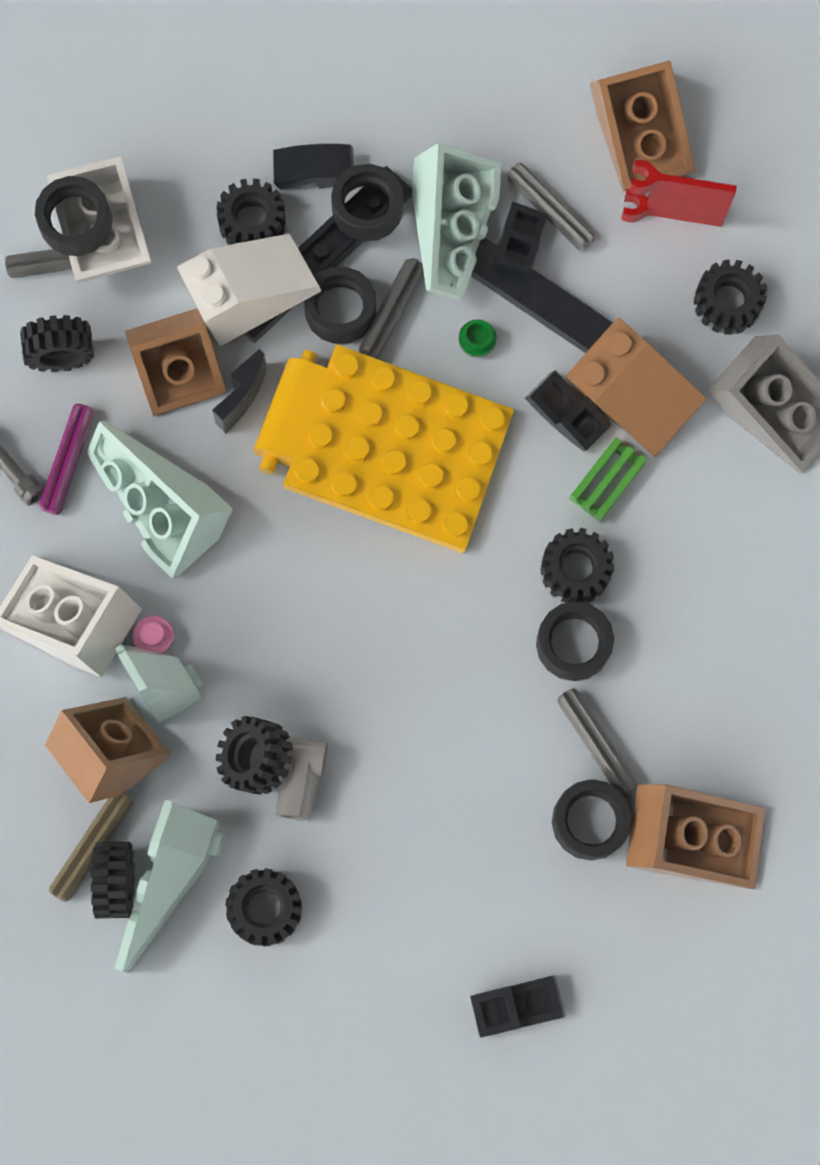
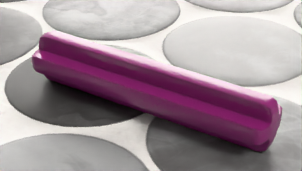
(66, 459)

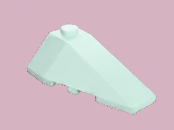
(451, 207)
(168, 505)
(161, 680)
(179, 856)

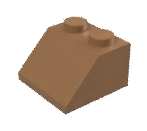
(175, 361)
(105, 747)

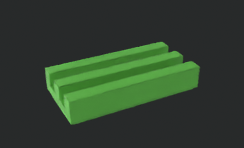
(627, 454)

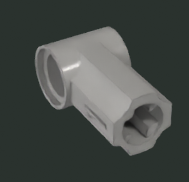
(299, 787)

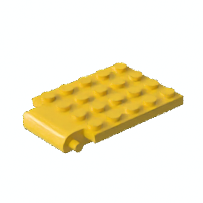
(384, 444)

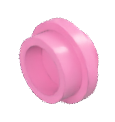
(153, 634)

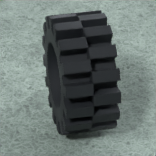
(250, 196)
(738, 278)
(57, 343)
(577, 543)
(270, 758)
(112, 880)
(245, 889)

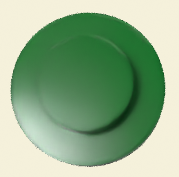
(477, 338)

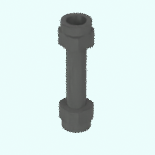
(25, 486)

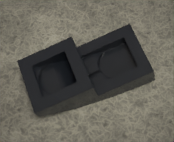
(311, 164)
(520, 238)
(247, 383)
(567, 412)
(517, 1006)

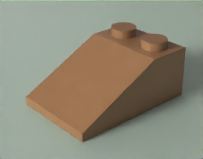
(643, 121)
(636, 387)
(695, 835)

